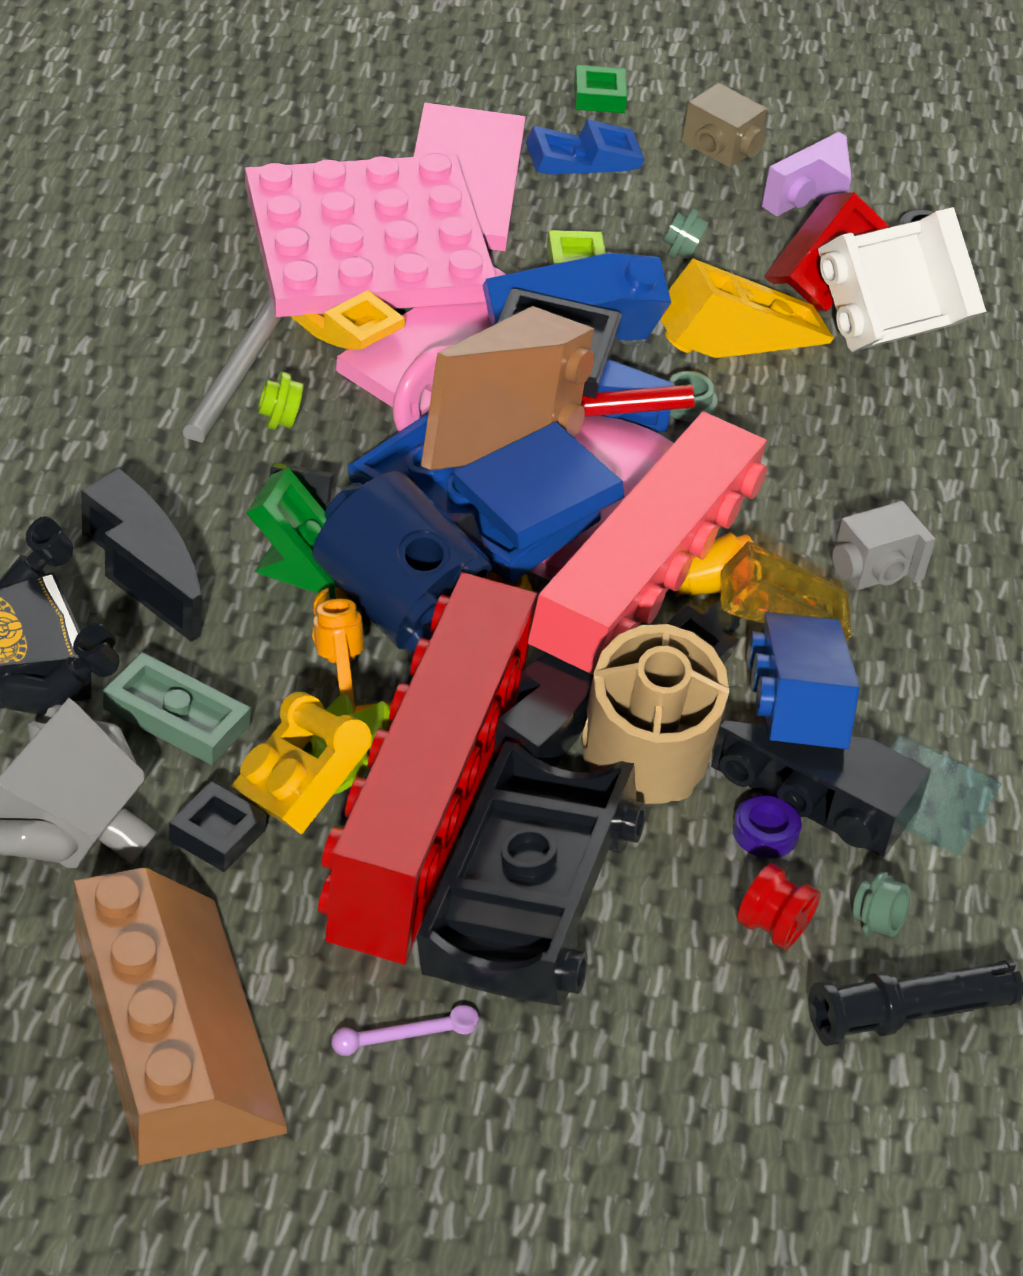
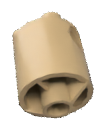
(656, 706)

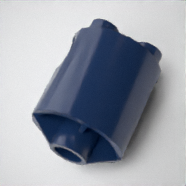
(395, 554)

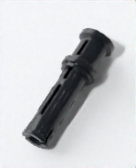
(887, 1002)

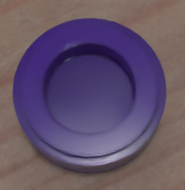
(767, 826)

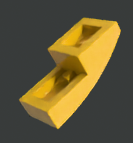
(354, 322)

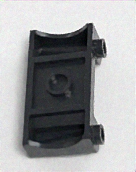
(525, 877)

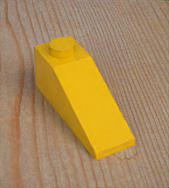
(736, 316)

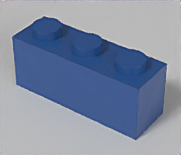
(803, 680)

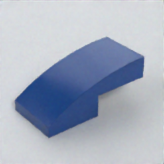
(595, 150)

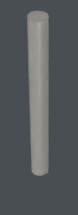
(232, 374)

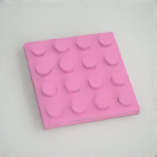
(368, 226)

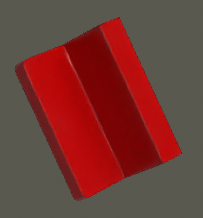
(801, 260)

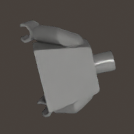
(71, 792)

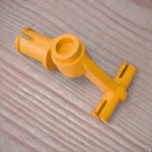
(339, 637)

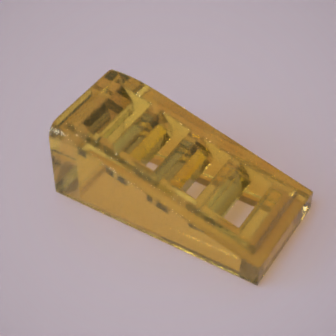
(766, 582)

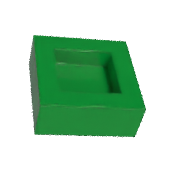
(600, 89)

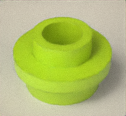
(280, 401)

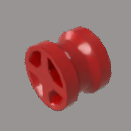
(778, 906)

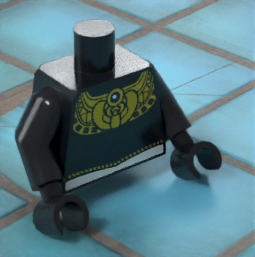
(40, 642)

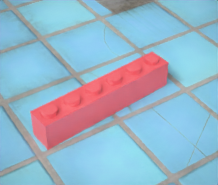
(649, 541)

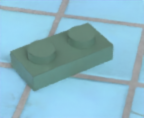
(176, 708)

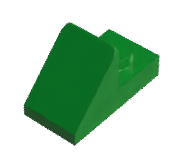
(291, 523)

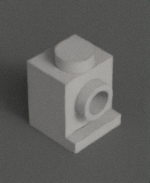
(882, 547)

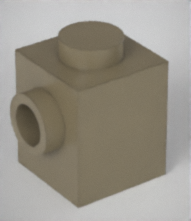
(725, 125)

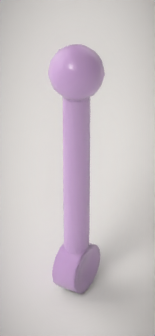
(461, 1020)

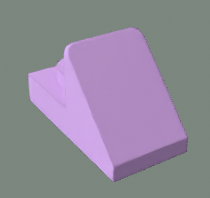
(809, 175)

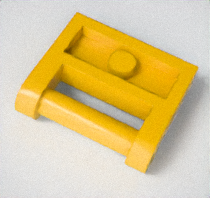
(291, 781)

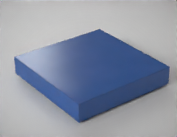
(538, 485)

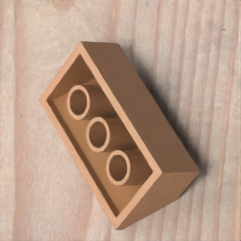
(173, 1016)

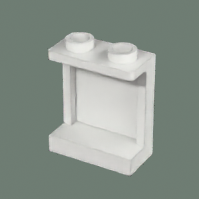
(901, 280)

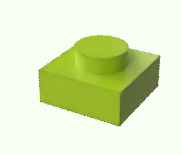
(573, 245)

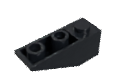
(856, 792)

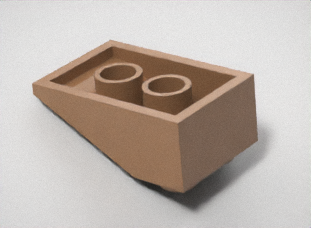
(506, 386)

